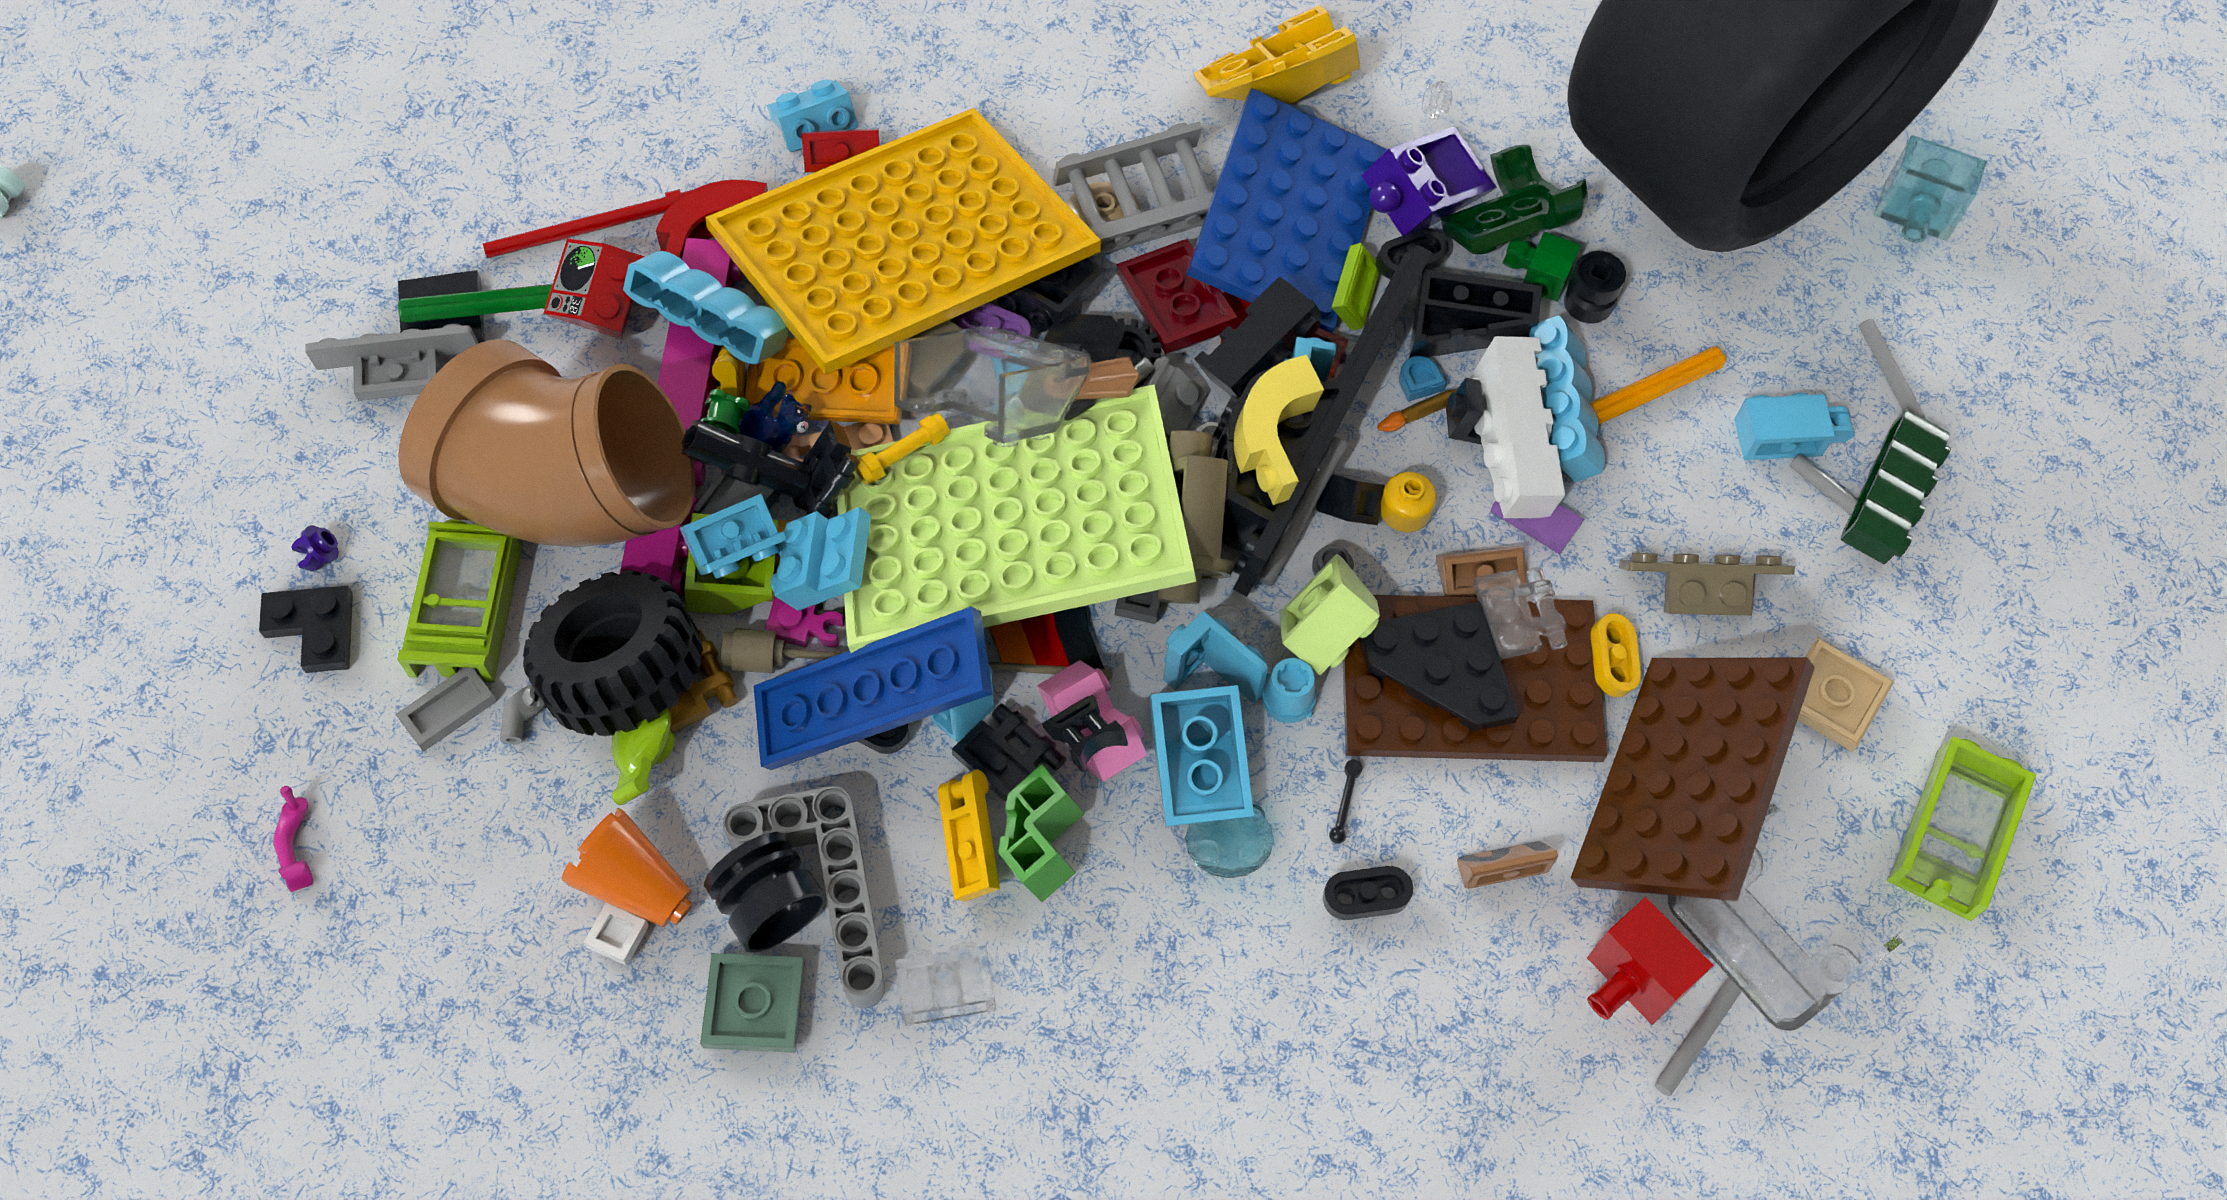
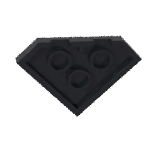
(1445, 662)

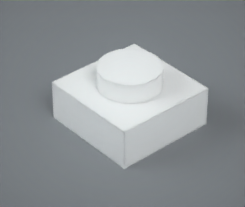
(616, 934)

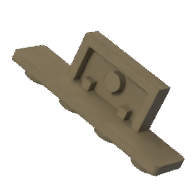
(1708, 587)

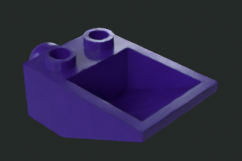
(1426, 180)

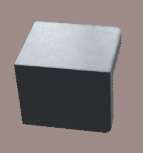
(1352, 499)

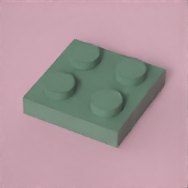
(753, 1002)

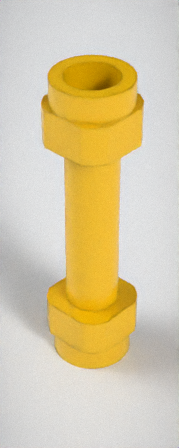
(931, 430)

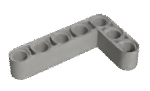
(837, 875)

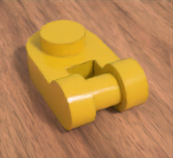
(730, 373)

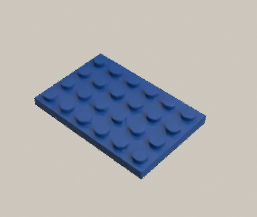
(1285, 205)

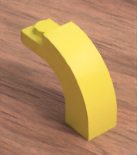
(1277, 395)

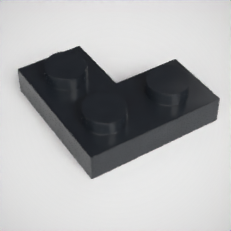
(318, 615)

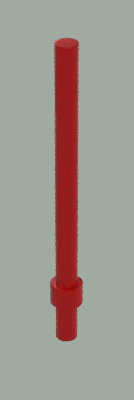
(582, 225)

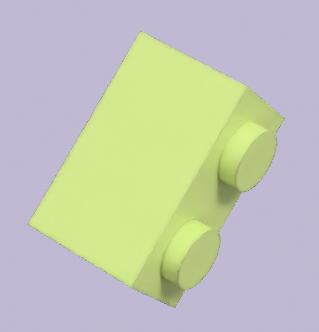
(1328, 616)

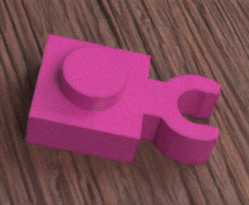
(798, 626)

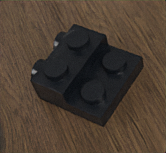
(1055, 295)

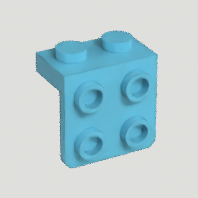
(1213, 643)

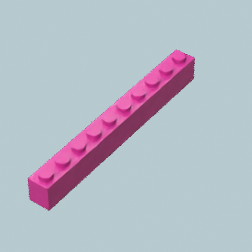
(688, 383)

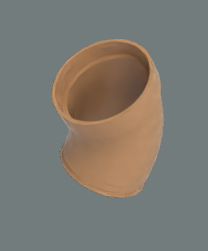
(546, 453)

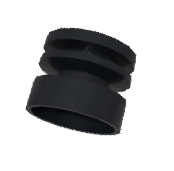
(764, 891)

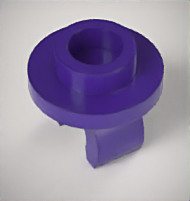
(319, 546)

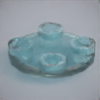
(1231, 846)

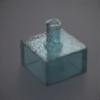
(1929, 189)

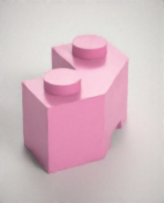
(1083, 681)

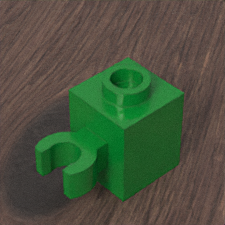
(1546, 265)

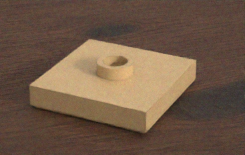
(1841, 695)

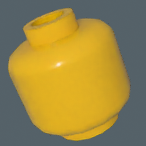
(1408, 501)

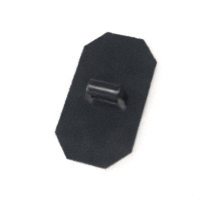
(1089, 334)

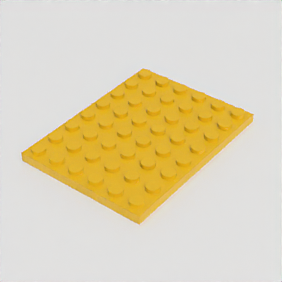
(901, 238)

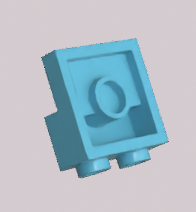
(821, 558)

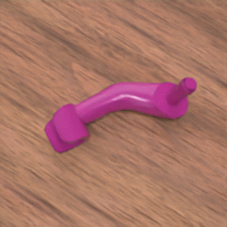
(292, 814)

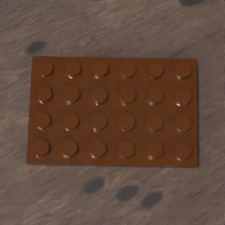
(1551, 690)
(1694, 776)

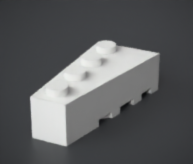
(1518, 429)

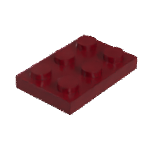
(1172, 302)

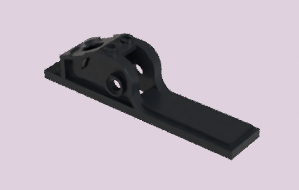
(1250, 517)

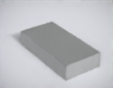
(446, 708)

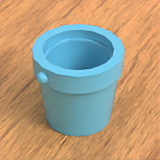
(1290, 691)

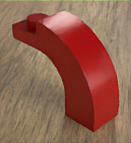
(689, 213)

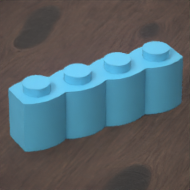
(712, 311)
(1569, 398)

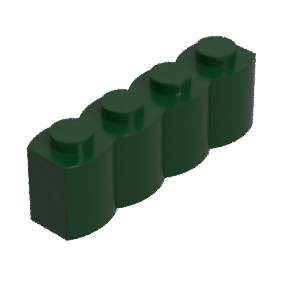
(1896, 488)

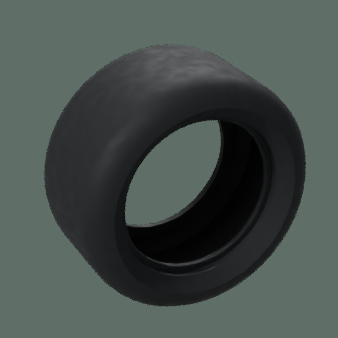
(1757, 107)

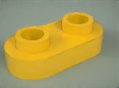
(1615, 658)

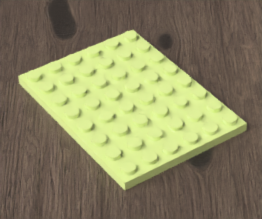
(1020, 524)

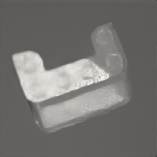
(992, 377)

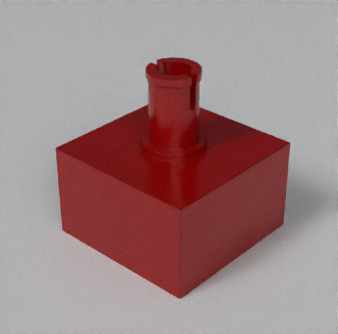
(1645, 964)

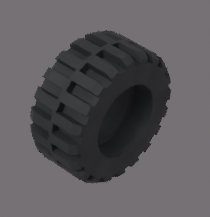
(613, 692)

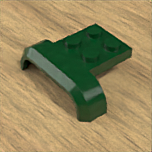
(1524, 208)

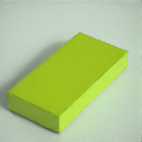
(1356, 287)

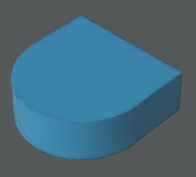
(1420, 378)

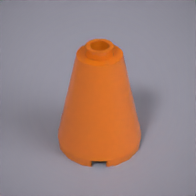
(629, 872)

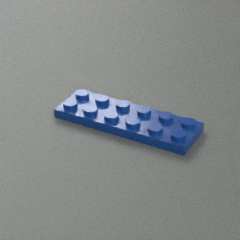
(872, 689)

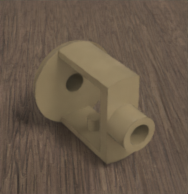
(1201, 495)

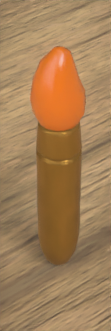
(1415, 412)

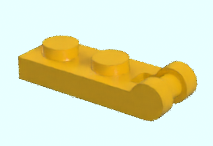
(968, 836)

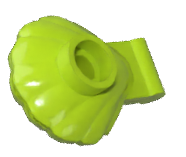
(637, 753)

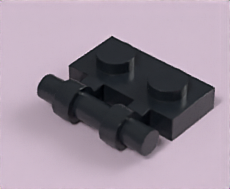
(830, 470)
(998, 760)

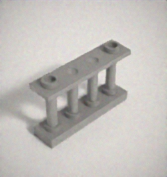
(1136, 225)

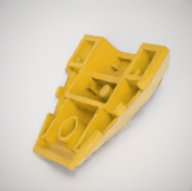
(1286, 64)

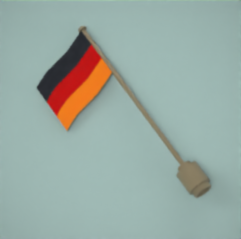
(1027, 645)

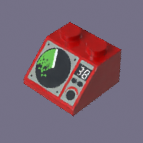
(591, 286)

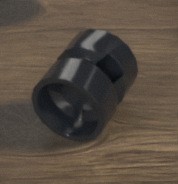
(1594, 287)

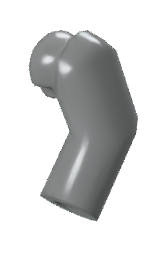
(517, 711)

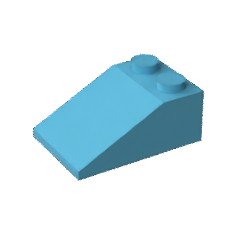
(1201, 755)

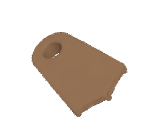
(1110, 379)

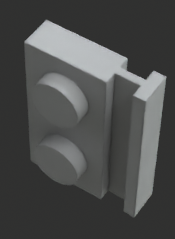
(1176, 396)

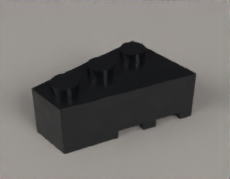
(1468, 311)
(1262, 338)

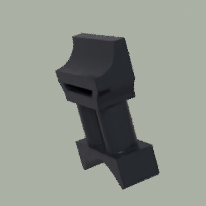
(1084, 714)

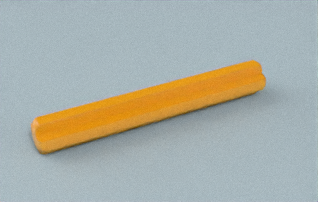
(1658, 384)

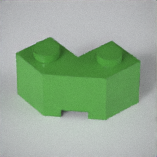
(1036, 816)

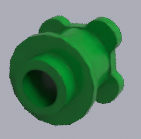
(725, 411)

